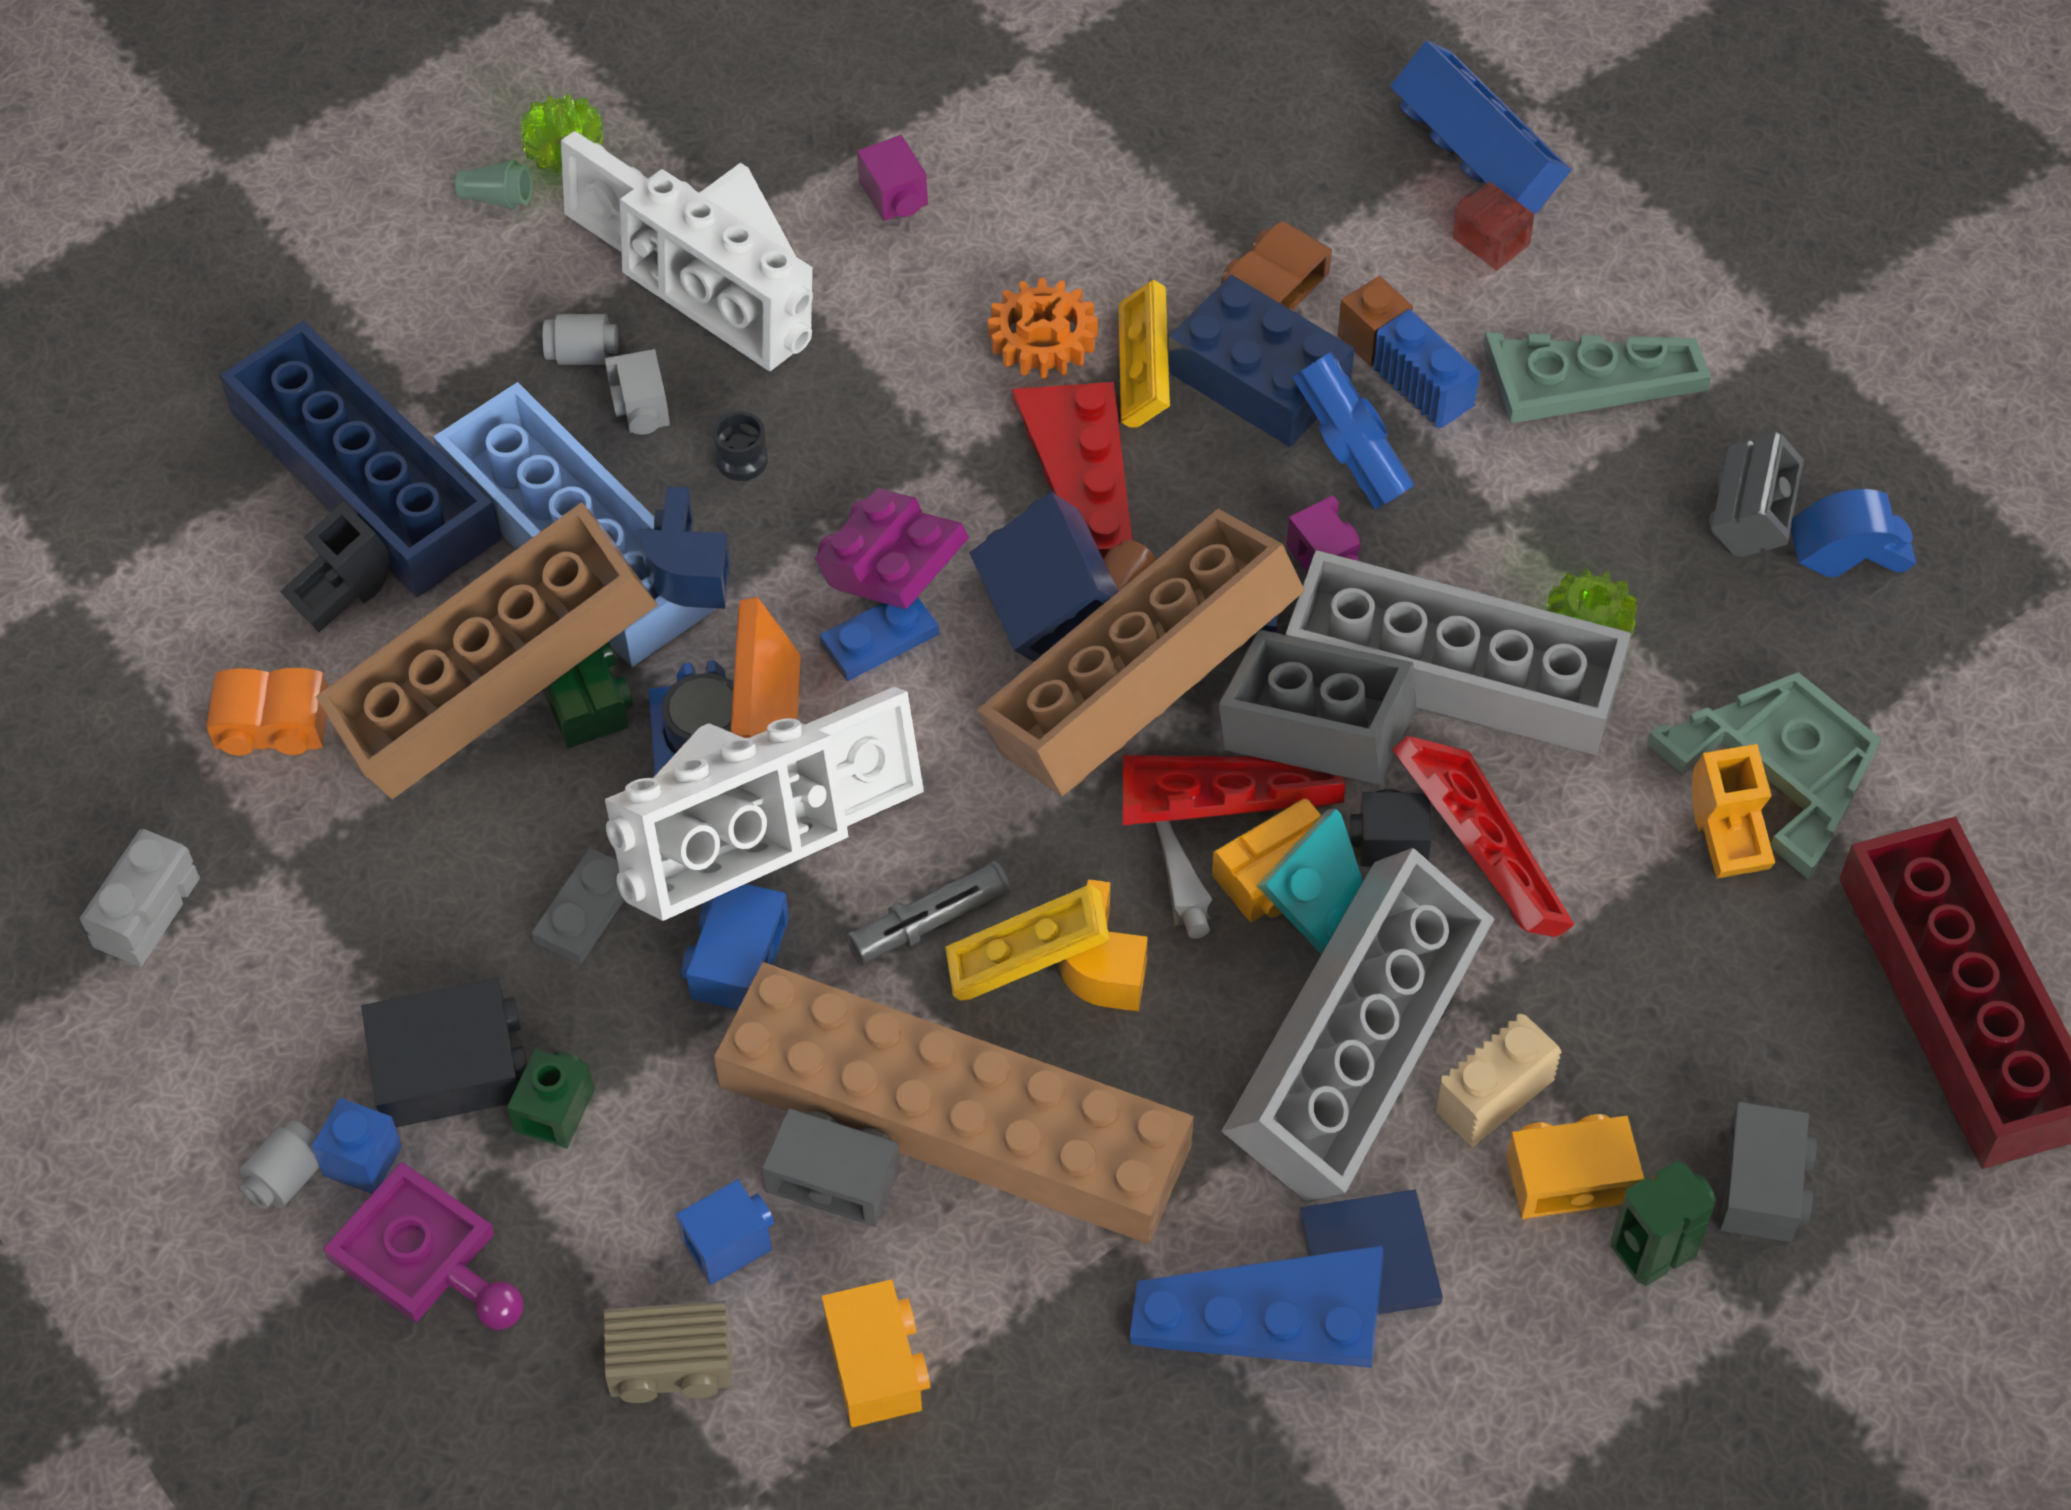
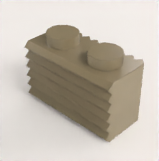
(667, 1350)

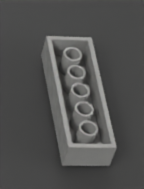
(1471, 650)
(1358, 1026)

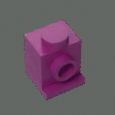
(1323, 531)

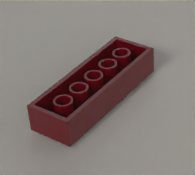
(1965, 988)

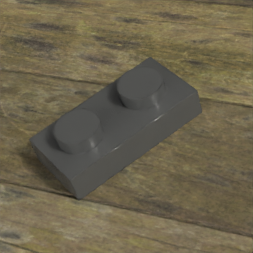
(581, 908)

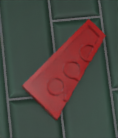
(1218, 785)
(1485, 829)

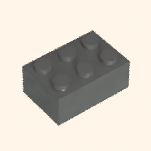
(1318, 706)

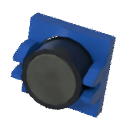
(686, 707)

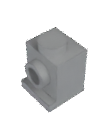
(638, 391)

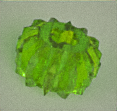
(554, 120)
(1595, 600)

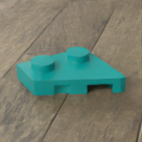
(1316, 880)

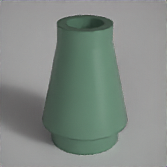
(496, 184)

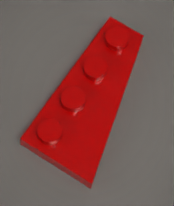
(1081, 453)

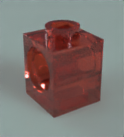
(1492, 225)

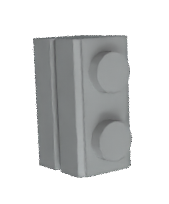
(140, 897)

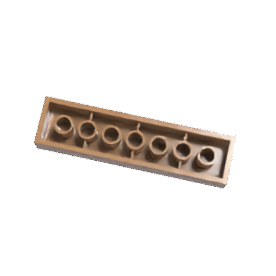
(957, 1101)

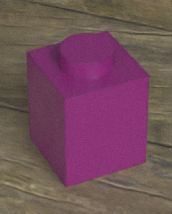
(892, 178)

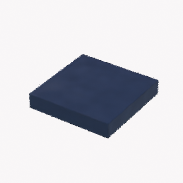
(1386, 1221)

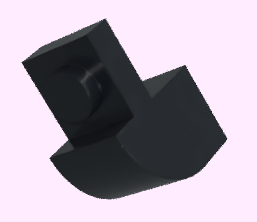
(348, 567)

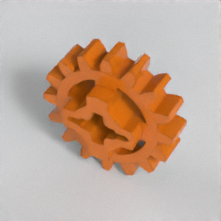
(1042, 328)

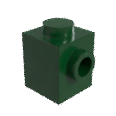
(551, 1097)

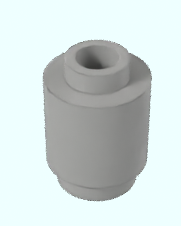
(580, 339)
(279, 1166)

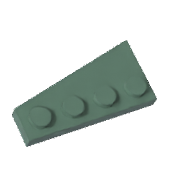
(1567, 377)

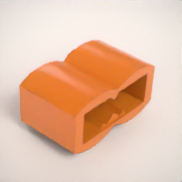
(267, 710)

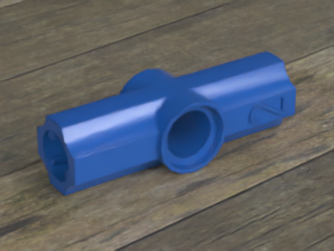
(1353, 430)

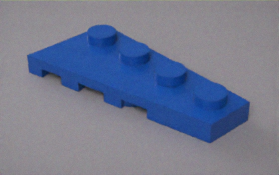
(1279, 1309)

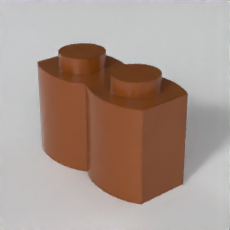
(1283, 264)

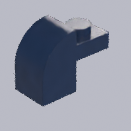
(681, 563)

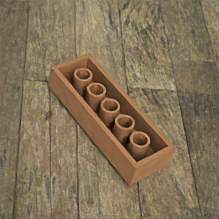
(485, 651)
(1141, 651)

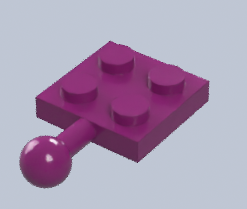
(415, 1244)

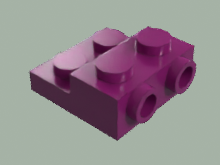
(888, 549)

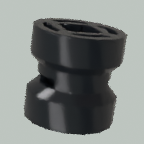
(740, 446)

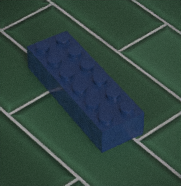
(363, 452)

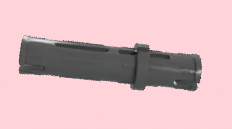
(871, 942)

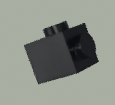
(1391, 824)

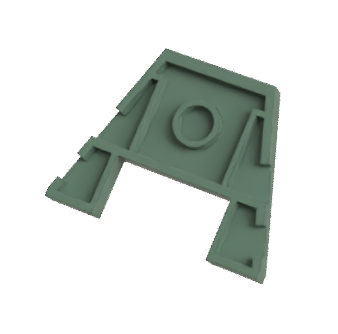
(1806, 748)

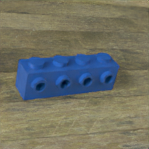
(1478, 127)

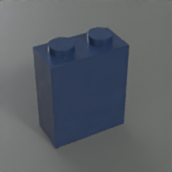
(1043, 574)

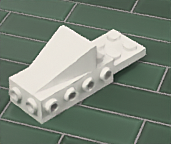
(701, 252)
(757, 803)

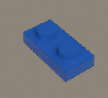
(877, 636)

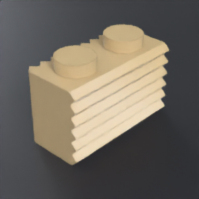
(1497, 1079)

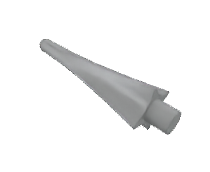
(1186, 890)

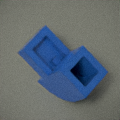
(1850, 528)

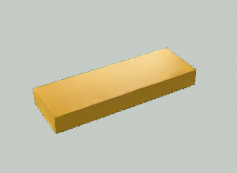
(1143, 354)
(1027, 943)

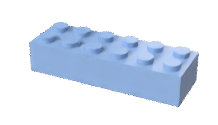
(538, 475)

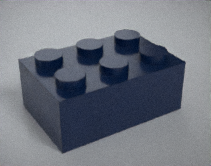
(1244, 355)

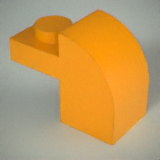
(1727, 806)
(1110, 972)

